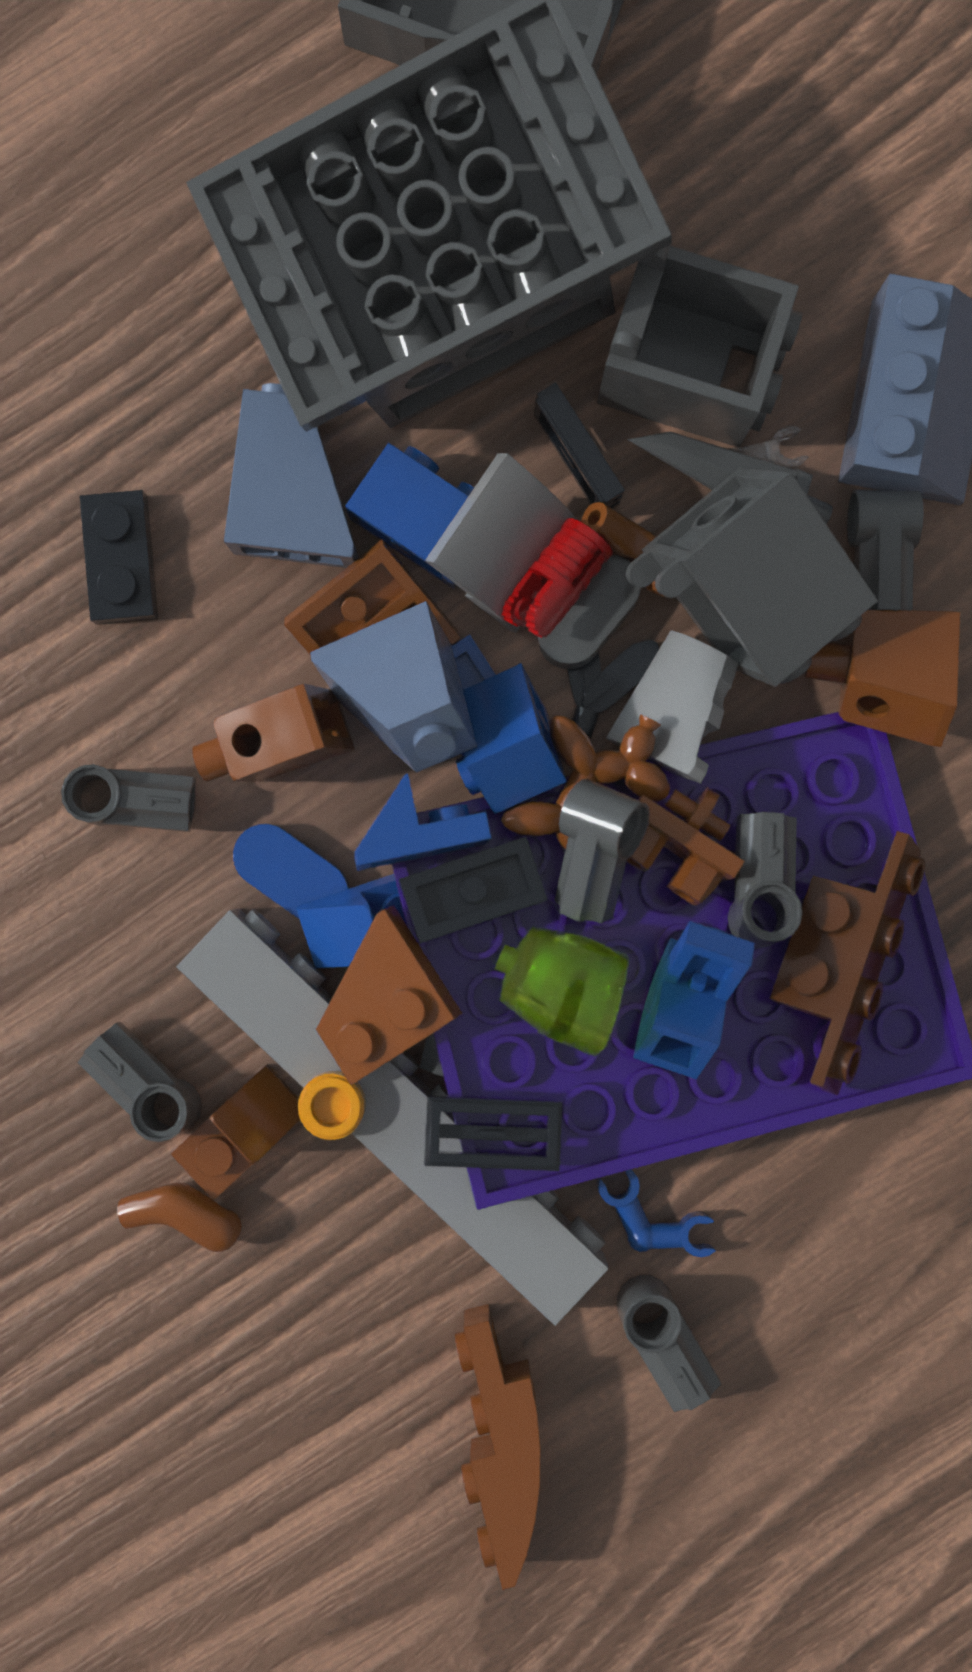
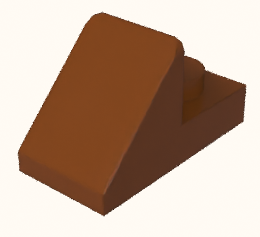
(239, 1132)

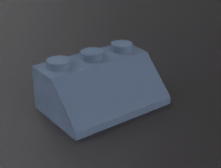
(913, 393)

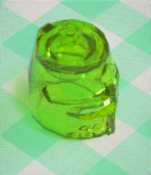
(564, 986)

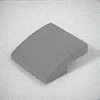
(498, 535)

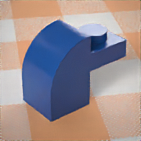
(689, 998)

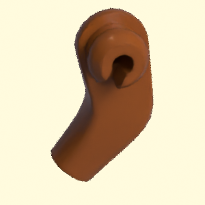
(619, 532)
(185, 1211)

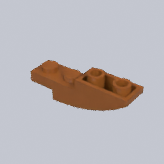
(507, 1461)

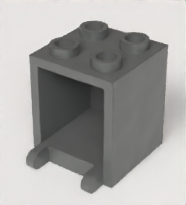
(678, 337)
(758, 574)

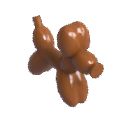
(604, 767)

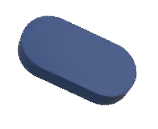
(285, 867)

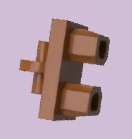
(704, 860)

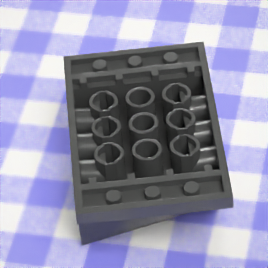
(434, 220)

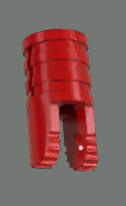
(557, 578)

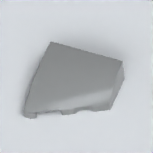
(683, 694)

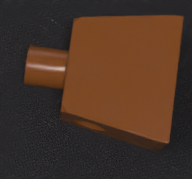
(897, 673)
(295, 731)

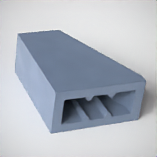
(284, 488)
(402, 686)

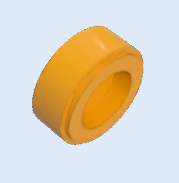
(331, 1106)

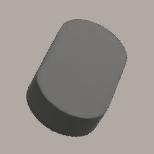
(592, 618)

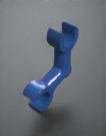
(646, 1236)

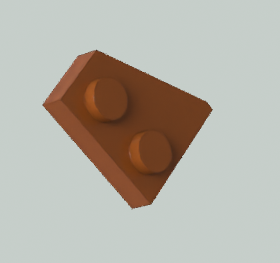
(359, 597)
(384, 1000)

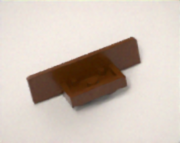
(839, 955)

